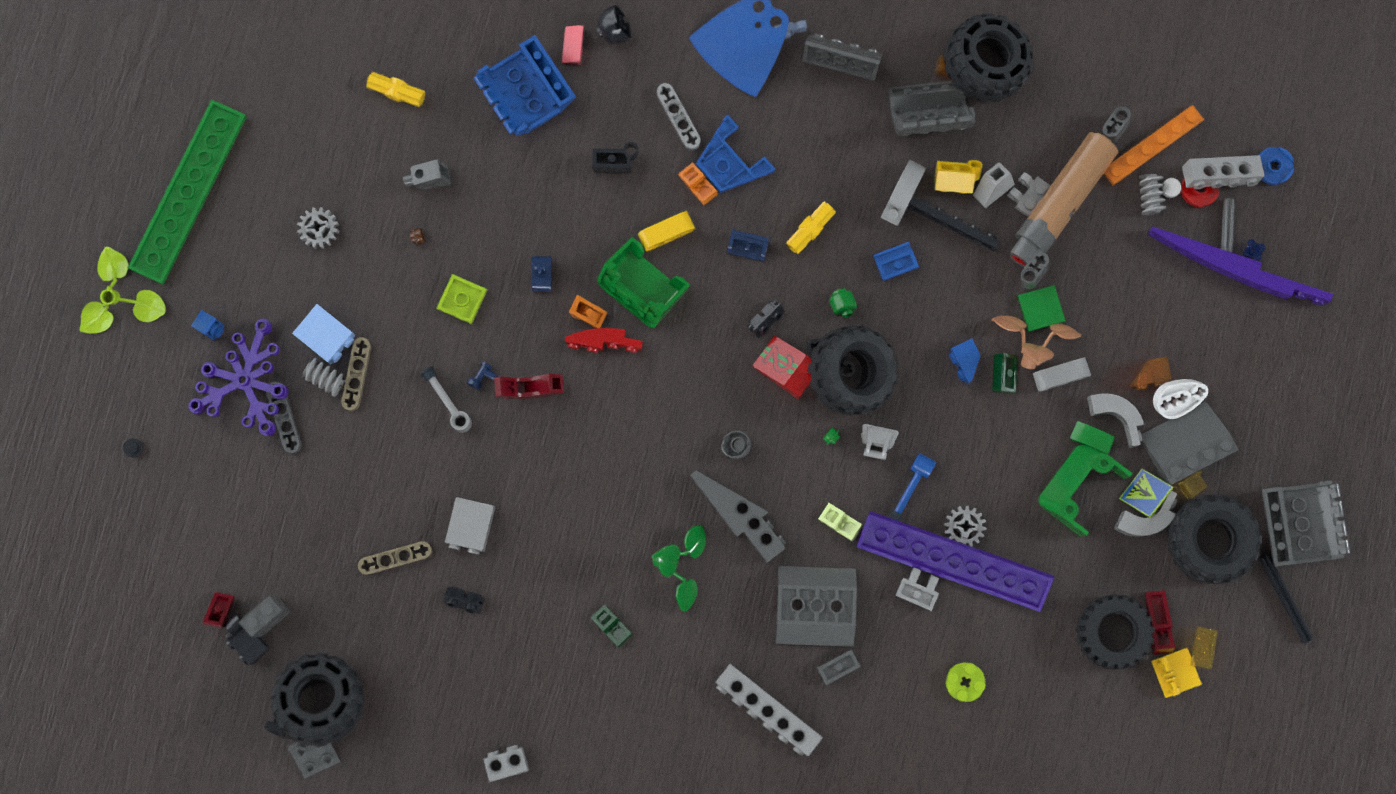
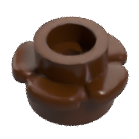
(417, 236)

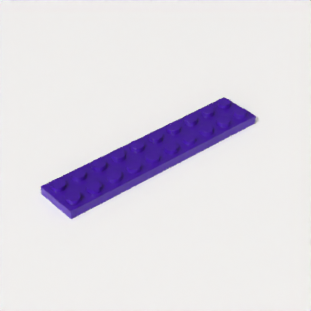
(955, 561)

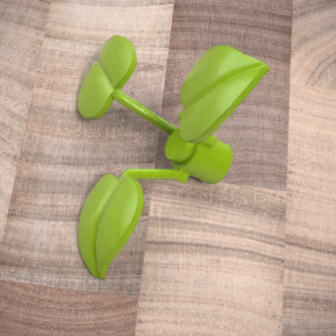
(96, 317)

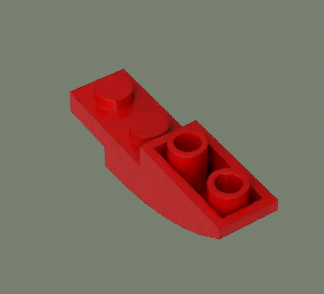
(596, 338)

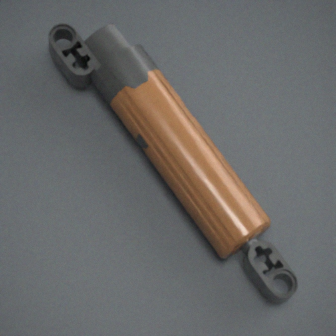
(1065, 197)

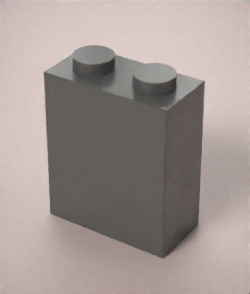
(264, 616)

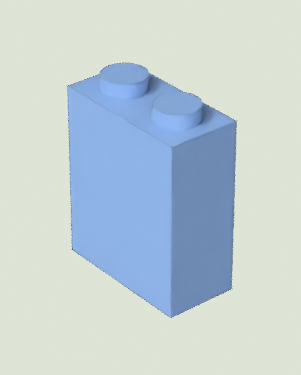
(324, 334)

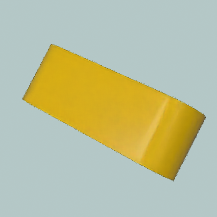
(666, 231)

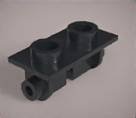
(773, 313)
(471, 603)

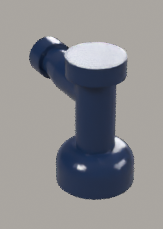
(483, 371)

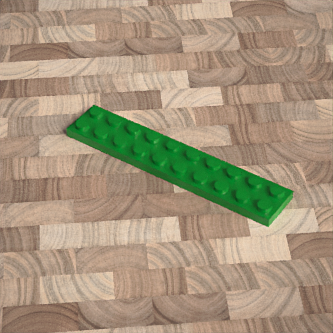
(187, 192)

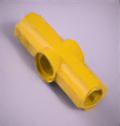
(395, 89)
(810, 227)

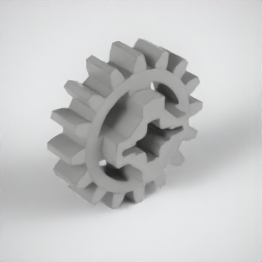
(325, 227)
(966, 514)

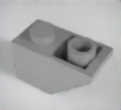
(993, 185)

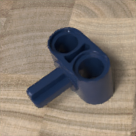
(541, 274)

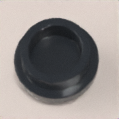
(133, 448)

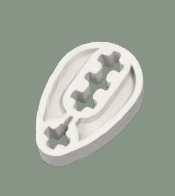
(1175, 388)

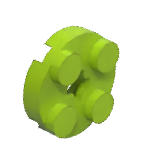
(970, 672)

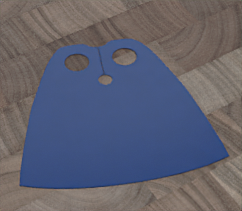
(739, 48)

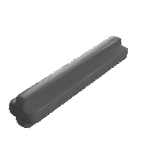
(1227, 225)

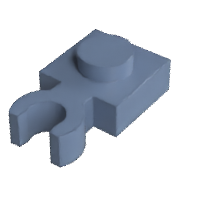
(794, 27)

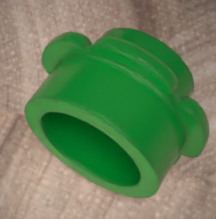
(831, 436)

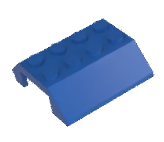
(525, 88)

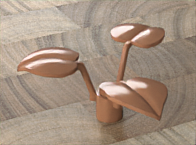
(1034, 354)

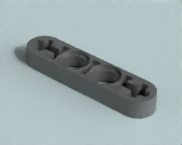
(279, 419)

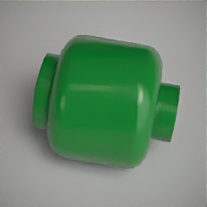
(843, 303)

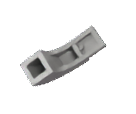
(903, 192)
(1123, 410)
(1136, 526)

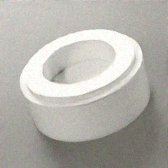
(1171, 187)

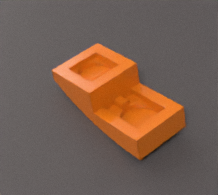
(698, 183)

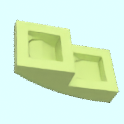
(840, 522)

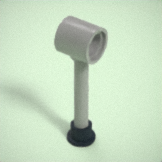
(430, 376)

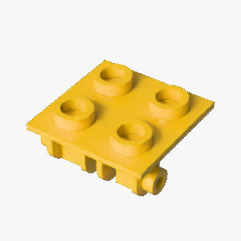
(1176, 673)

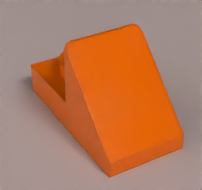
(587, 312)

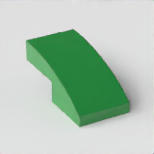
(1092, 437)

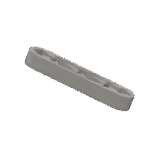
(679, 116)

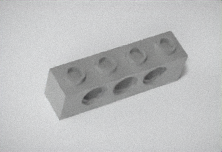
(1195, 170)

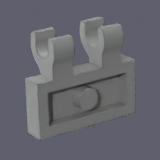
(1036, 191)
(916, 593)

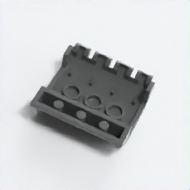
(929, 108)
(1305, 523)

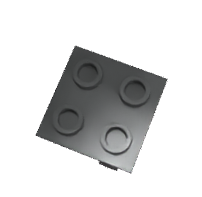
(312, 758)

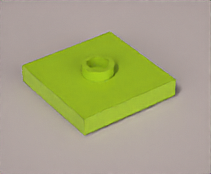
(461, 299)

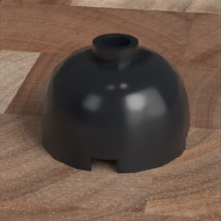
(613, 26)

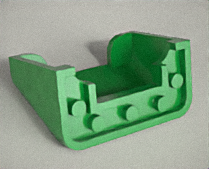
(640, 284)

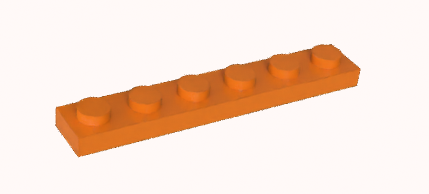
(1153, 145)

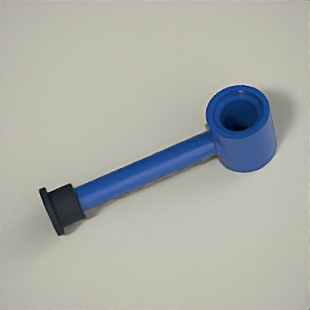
(922, 467)

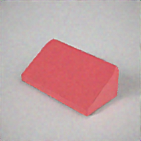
(573, 45)

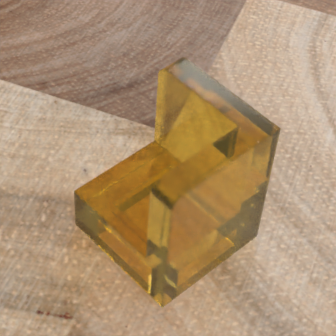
(1192, 485)

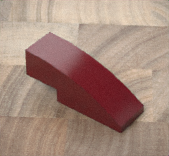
(1159, 611)

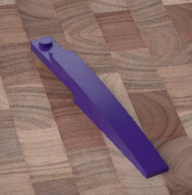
(1239, 268)

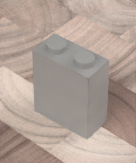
(469, 525)

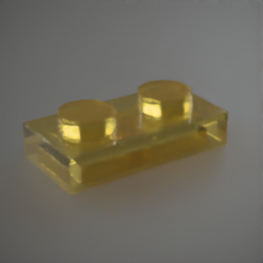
(1204, 648)

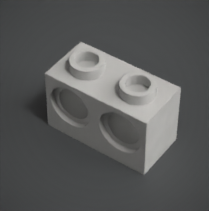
(507, 768)

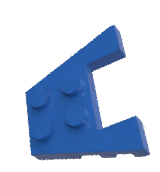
(724, 166)

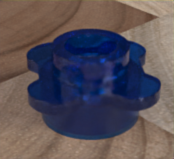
(1248, 252)

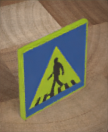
(1146, 493)

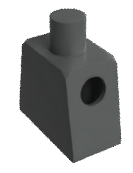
(428, 175)

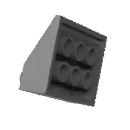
(841, 57)
(1188, 443)

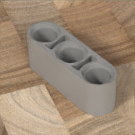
(1061, 374)

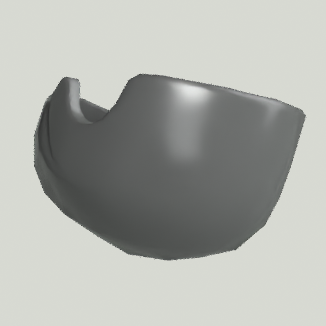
(736, 444)

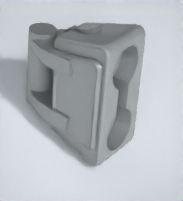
(877, 437)

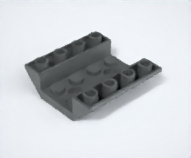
(816, 620)

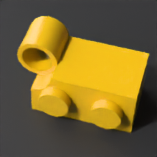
(957, 176)

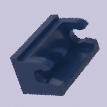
(747, 245)

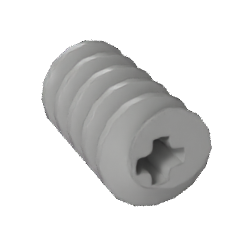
(1151, 194)
(323, 377)

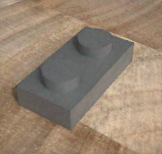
(838, 667)

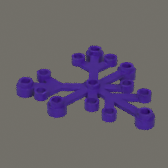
(251, 358)

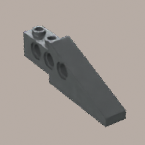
(726, 505)

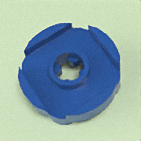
(1285, 165)

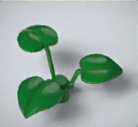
(667, 560)

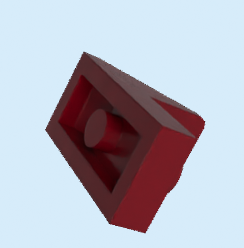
(218, 610)

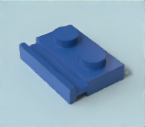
(896, 261)

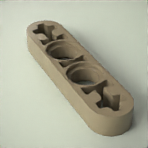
(356, 374)
(395, 560)

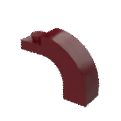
(529, 387)

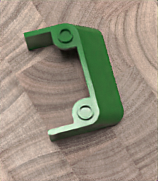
(1057, 493)

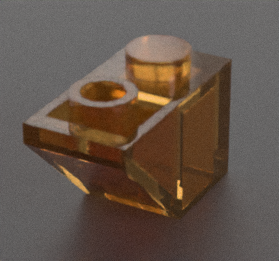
(1152, 372)

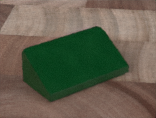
(1004, 373)

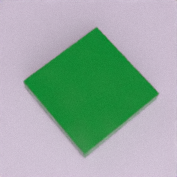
(1041, 308)

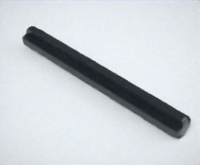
(1286, 598)

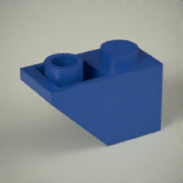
(208, 325)
(966, 359)

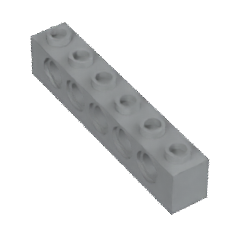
(810, 737)

